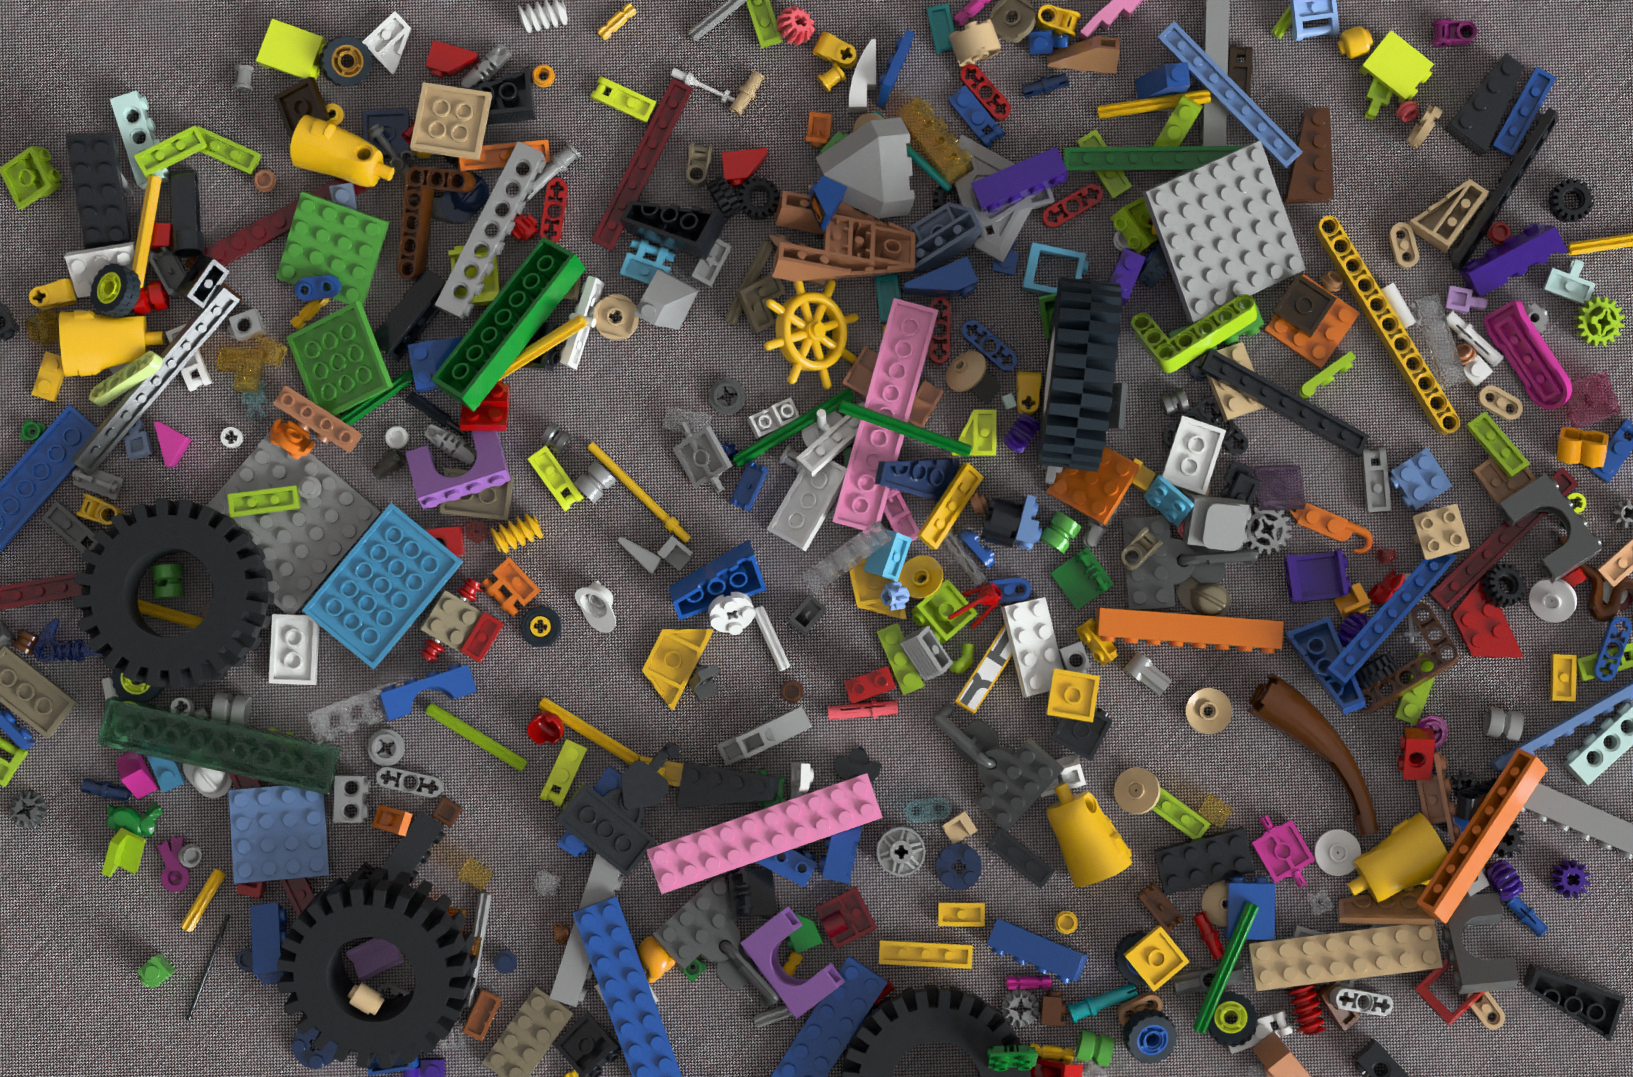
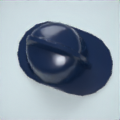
(462, 206)

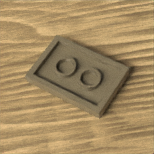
(488, 504)

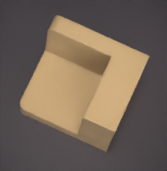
(959, 827)

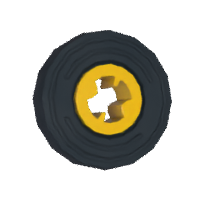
(549, 618)

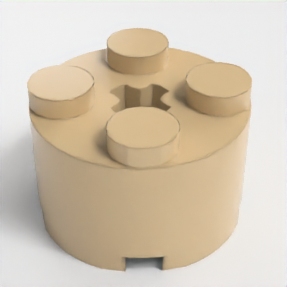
(975, 42)

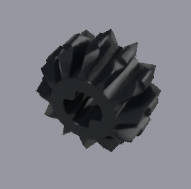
(1512, 842)

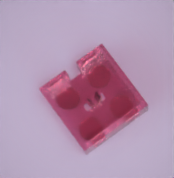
(1599, 396)

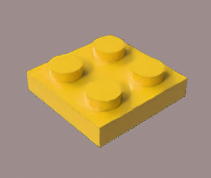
(1073, 695)
(1156, 958)

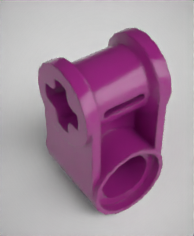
(1448, 33)

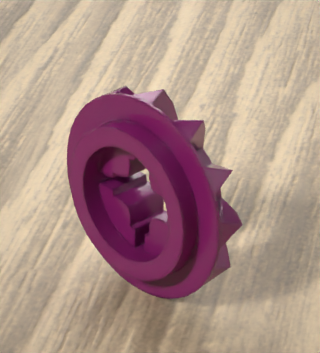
(1438, 725)

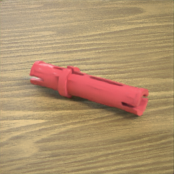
(863, 710)

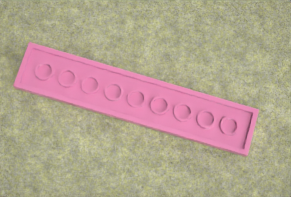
(892, 394)
(764, 833)

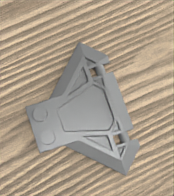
(1009, 219)

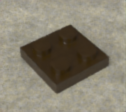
(301, 100)
(1304, 305)

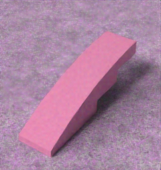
(1108, 15)
(899, 515)

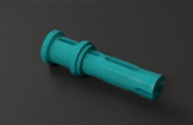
(1092, 1005)

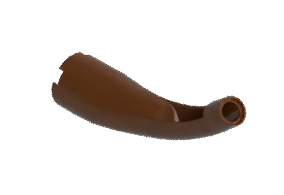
(1296, 717)

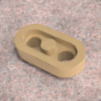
(1403, 246)
(1499, 401)
(1484, 1007)

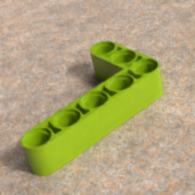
(1195, 335)

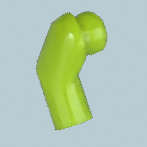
(965, 661)

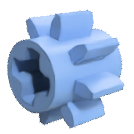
(894, 596)

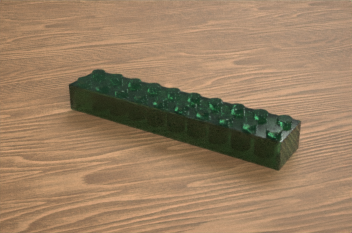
(219, 745)

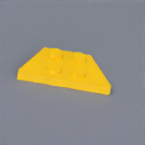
(868, 590)
(674, 661)

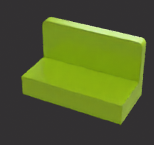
(124, 852)

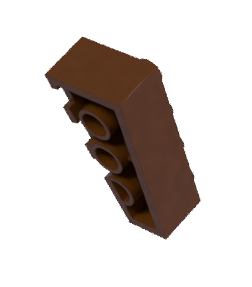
(1312, 171)

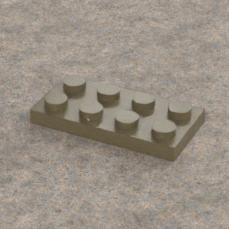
(32, 694)
(528, 1036)

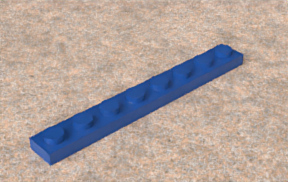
(1388, 618)

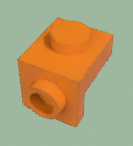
(819, 128)

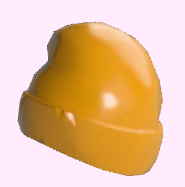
(654, 959)

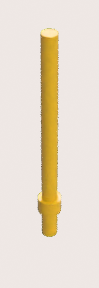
(671, 524)

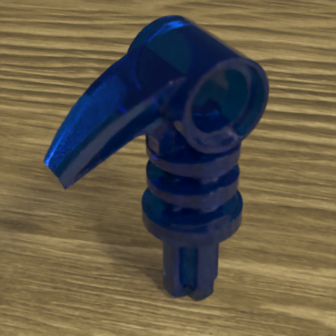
(59, 649)

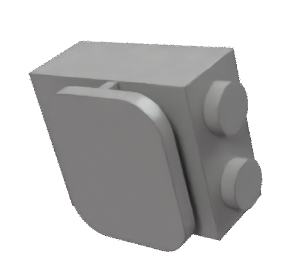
(1217, 523)

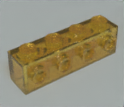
(934, 140)

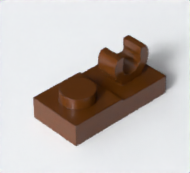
(1342, 1018)

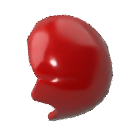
(545, 728)

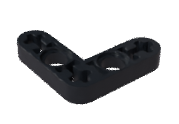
(1198, 413)

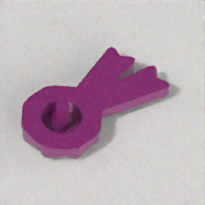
(174, 876)

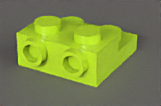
(30, 176)
(1133, 224)
(936, 608)

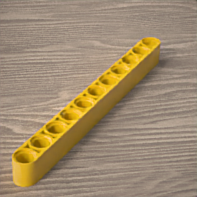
(1387, 337)

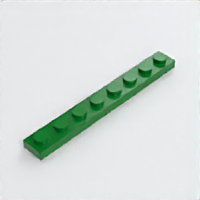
(1142, 157)

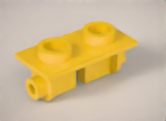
(1101, 651)

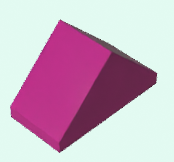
(172, 444)
(136, 774)

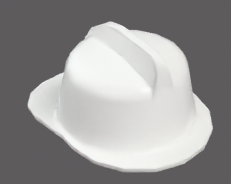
(596, 606)
(208, 781)

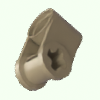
(699, 161)
(1141, 548)

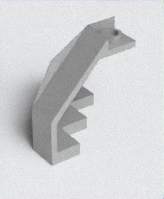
(873, 168)

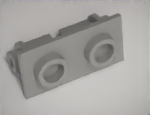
(98, 482)

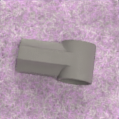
(1142, 670)

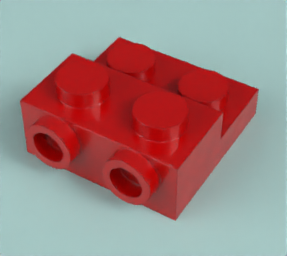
(491, 413)

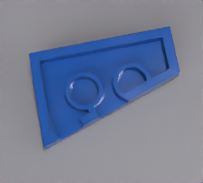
(894, 64)

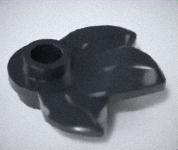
(857, 765)

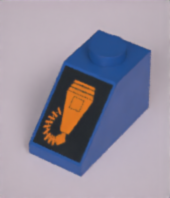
(825, 200)

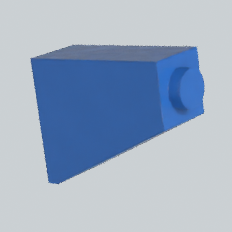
(1164, 81)

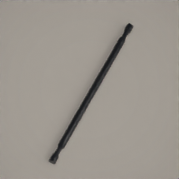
(208, 966)

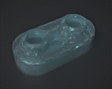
(927, 809)

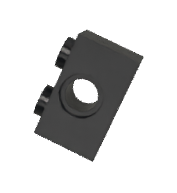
(202, 281)
(1373, 1054)

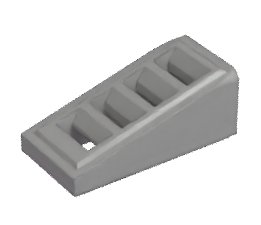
(644, 557)

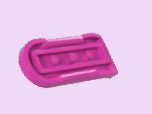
(1529, 355)

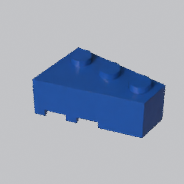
(840, 855)
(267, 935)

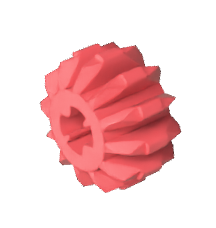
(795, 25)

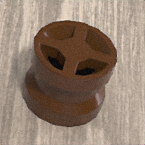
(26, 641)

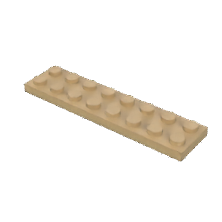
(1344, 956)

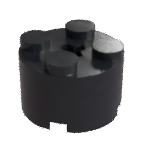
(1002, 521)

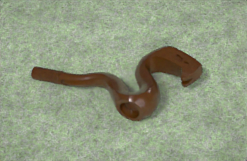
(1597, 610)

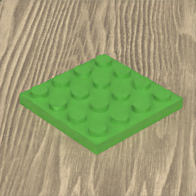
(335, 242)
(340, 360)

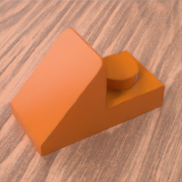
(392, 820)

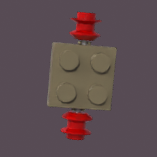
(451, 620)

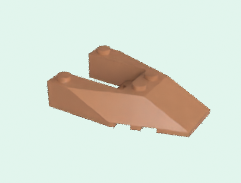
(852, 244)

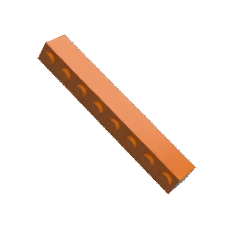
(1188, 629)
(1482, 835)

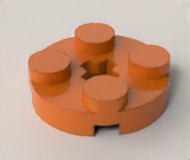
(291, 438)

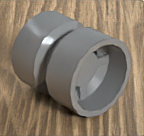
(595, 481)
(231, 708)
(1499, 723)

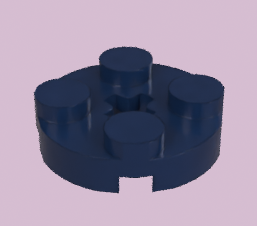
(949, 876)
(303, 1052)

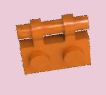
(516, 582)

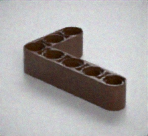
(423, 213)
(1414, 667)

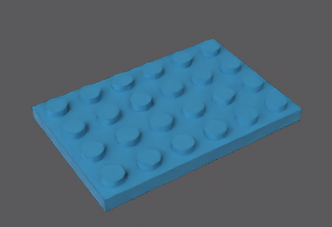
(382, 586)

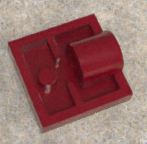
(846, 917)

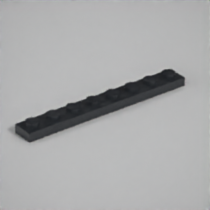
(1507, 184)
(1284, 402)

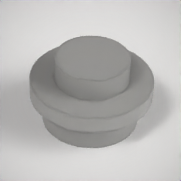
(309, 487)
(190, 855)

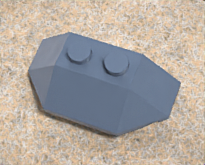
(944, 235)

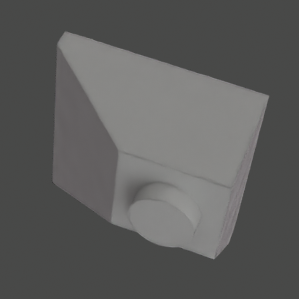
(666, 301)

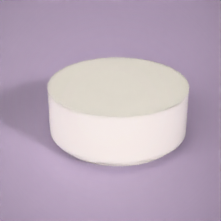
(397, 437)

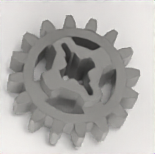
(1270, 539)

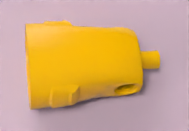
(337, 153)
(101, 342)
(1086, 838)
(1400, 860)

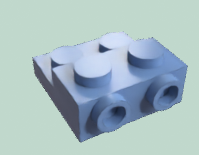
(1419, 479)
(1028, 529)

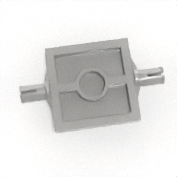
(702, 456)

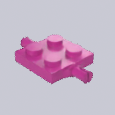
(1282, 851)

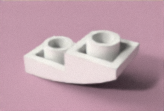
(773, 418)

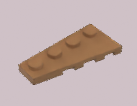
(1397, 909)

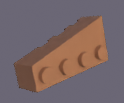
(1278, 1058)

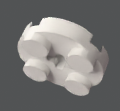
(733, 622)

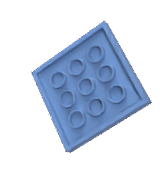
(277, 834)

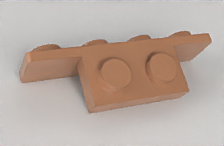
(314, 417)
(1436, 798)

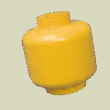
(1355, 42)

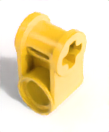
(1059, 20)
(831, 50)
(57, 294)
(1028, 388)
(97, 510)

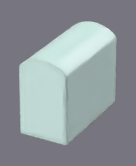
(1008, 401)

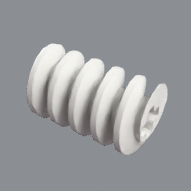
(543, 15)

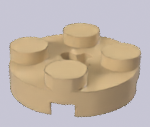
(1420, 132)
(605, 325)

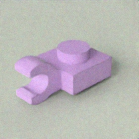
(1461, 300)

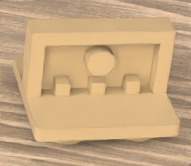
(1440, 532)

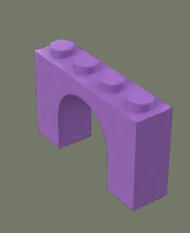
(487, 471)
(797, 994)

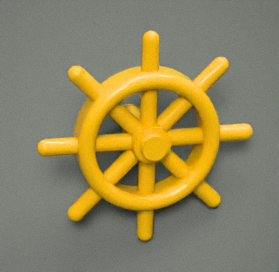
(811, 332)

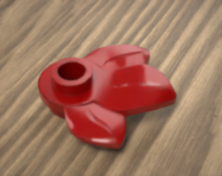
(1382, 592)

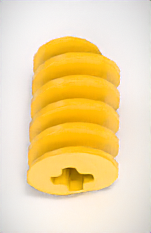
(516, 533)

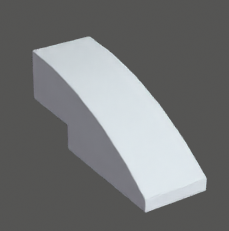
(863, 79)

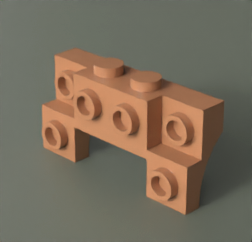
(860, 377)

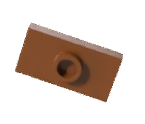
(481, 1015)

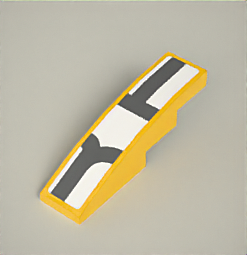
(985, 673)

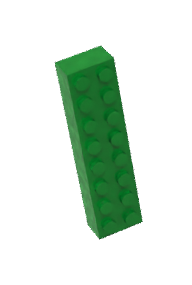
(508, 323)

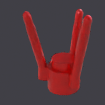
(988, 595)

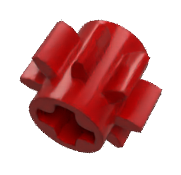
(524, 228)

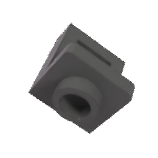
(702, 682)

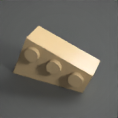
(1448, 217)

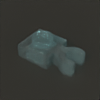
(254, 400)

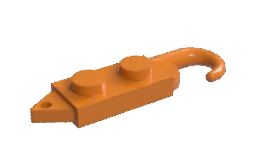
(1331, 525)

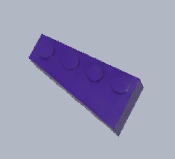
(1020, 180)
(1512, 258)

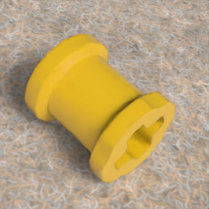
(831, 77)

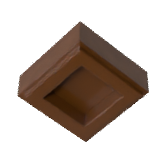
(447, 812)

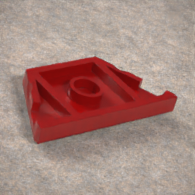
(1484, 627)

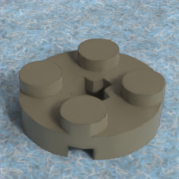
(1013, 30)

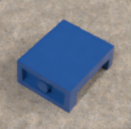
(1257, 892)

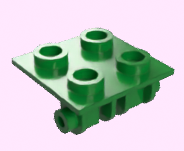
(1082, 578)
(1023, 1059)

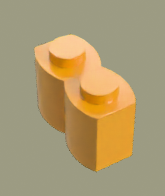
(1582, 447)

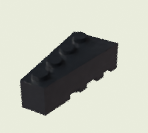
(511, 98)
(675, 227)

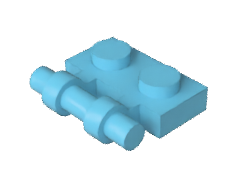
(642, 269)

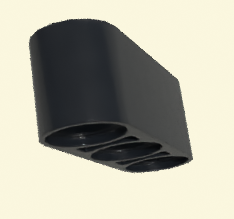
(1471, 798)

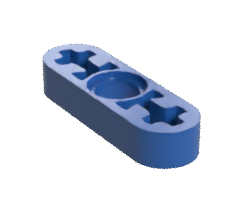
(989, 336)
(1612, 667)

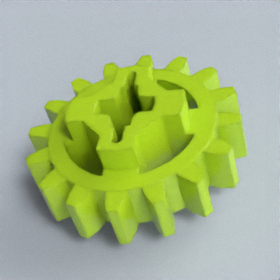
(1588, 322)

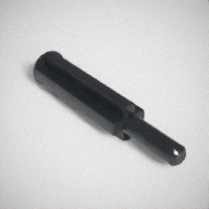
(433, 411)

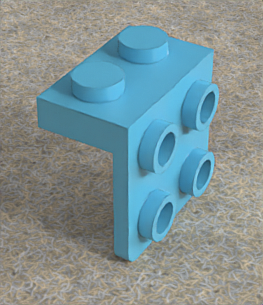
(1168, 500)

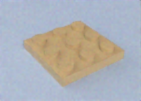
(451, 121)

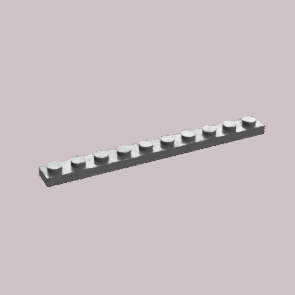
(146, 392)

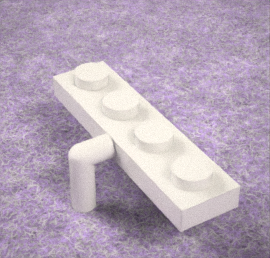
(575, 344)
(830, 443)

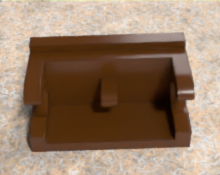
(1160, 907)

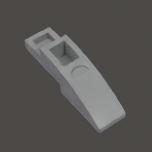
(764, 736)

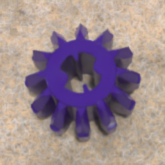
(1021, 433)
(1351, 627)
(1561, 879)
(1504, 880)

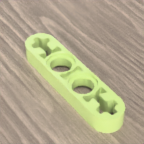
(125, 379)

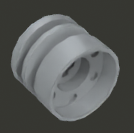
(890, 841)

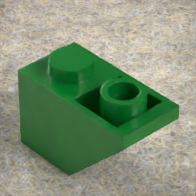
(805, 936)

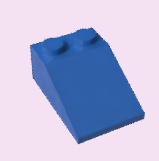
(948, 281)
(428, 358)

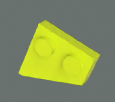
(980, 433)

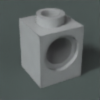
(256, 325)
(1076, 648)

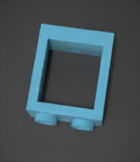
(1035, 249)

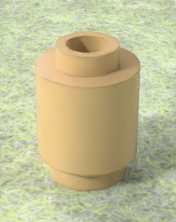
(365, 999)

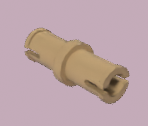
(746, 93)

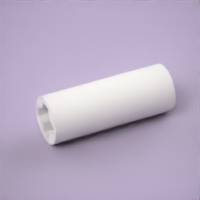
(1398, 305)

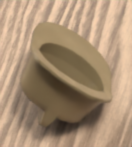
(1204, 599)

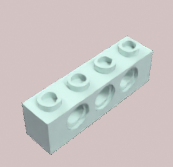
(124, 107)
(1604, 757)

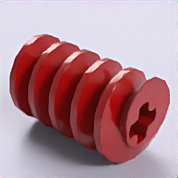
(1306, 1009)

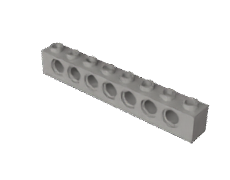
(521, 156)

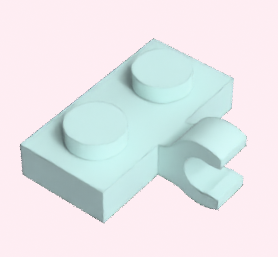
(1569, 284)

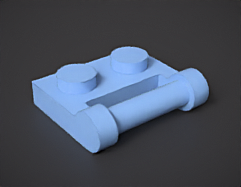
(1313, 10)

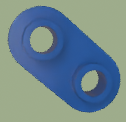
(316, 287)
(984, 554)
(1007, 589)

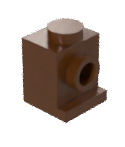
(1052, 1008)

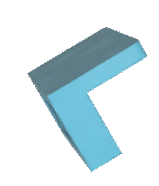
(890, 558)

